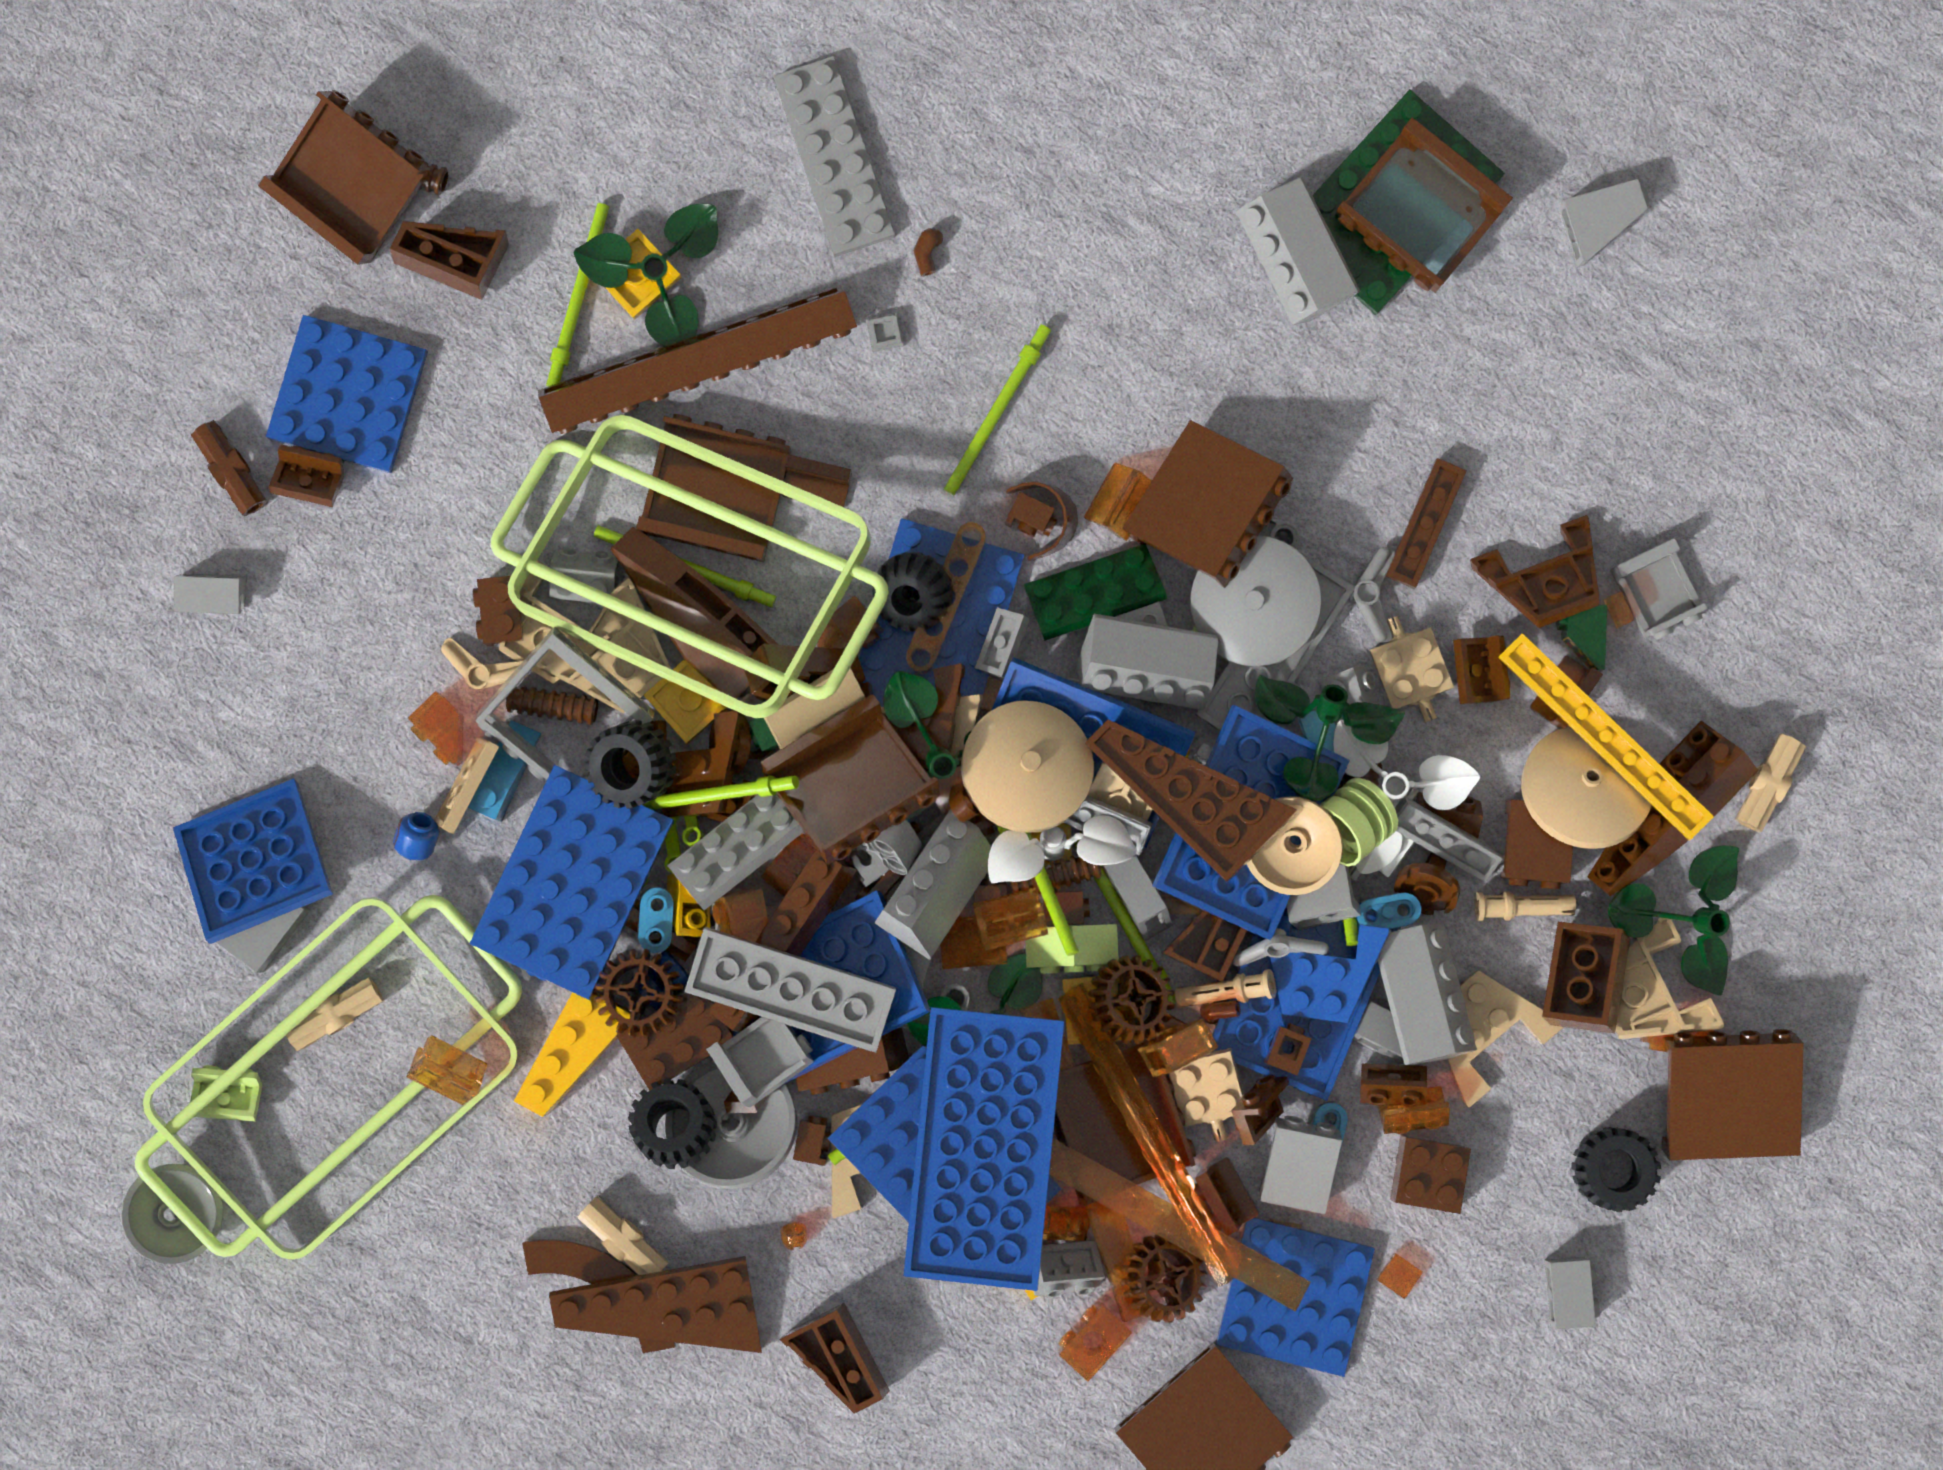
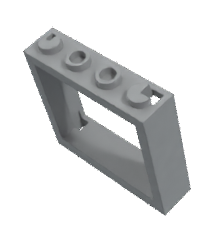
(555, 640)

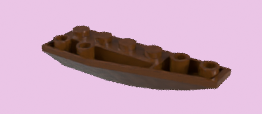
(691, 601)
(1710, 771)

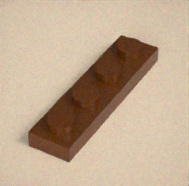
(1425, 523)

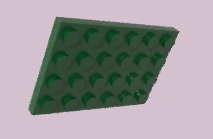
(1371, 268)

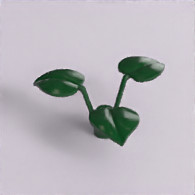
(608, 257)
(908, 700)
(1368, 722)
(1715, 875)
(1009, 981)

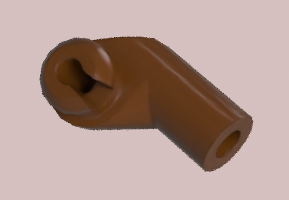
(923, 248)
(1219, 1010)

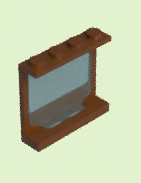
(1423, 206)

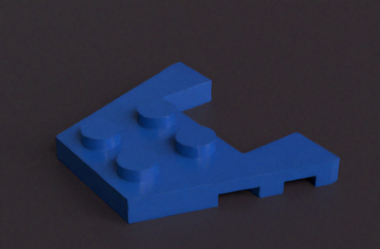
(1326, 984)

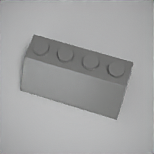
(1298, 251)
(1148, 662)
(937, 886)
(1425, 995)

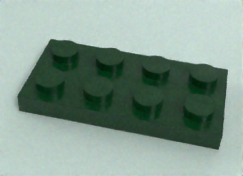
(1097, 587)

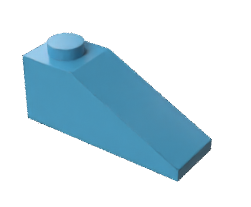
(502, 778)

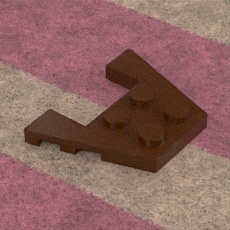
(1552, 587)
(939, 724)
(706, 766)

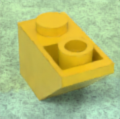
(688, 915)

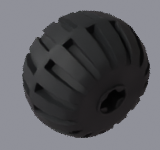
(908, 608)

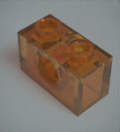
(1089, 1360)

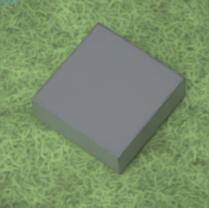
(884, 332)

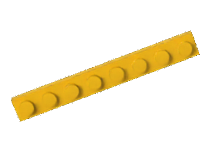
(1606, 737)

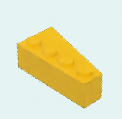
(568, 1053)

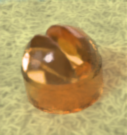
(794, 1235)

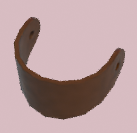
(1069, 512)

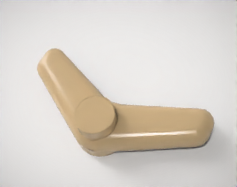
(476, 673)

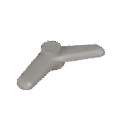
(1367, 594)
(1279, 946)

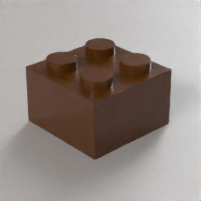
(1430, 1174)

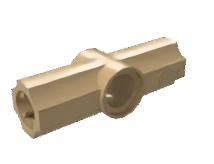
(1770, 782)
(335, 1013)
(622, 1238)

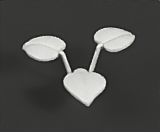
(1444, 780)
(1020, 859)

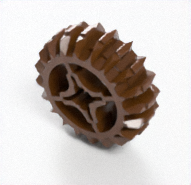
(1130, 987)
(637, 1009)
(1177, 1299)

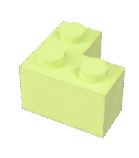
(1095, 944)

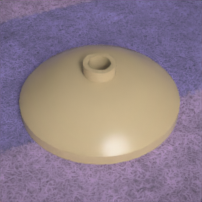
(1301, 867)

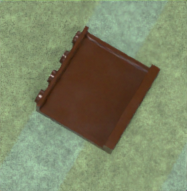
(347, 178)
(1209, 502)
(684, 524)
(851, 780)
(1734, 1095)
(1096, 1128)
(1204, 1421)

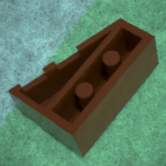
(1207, 945)

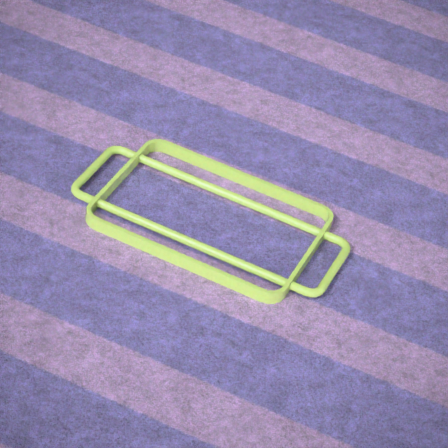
(591, 455)
(257, 1228)

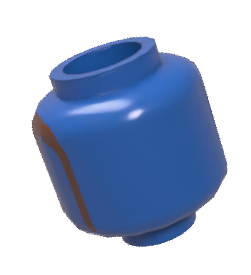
(416, 836)

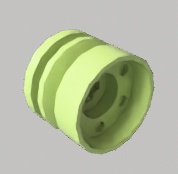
(1363, 818)

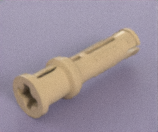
(1510, 906)
(1239, 988)

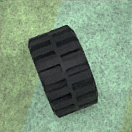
(608, 769)
(659, 1102)
(1643, 1169)

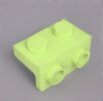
(236, 1102)

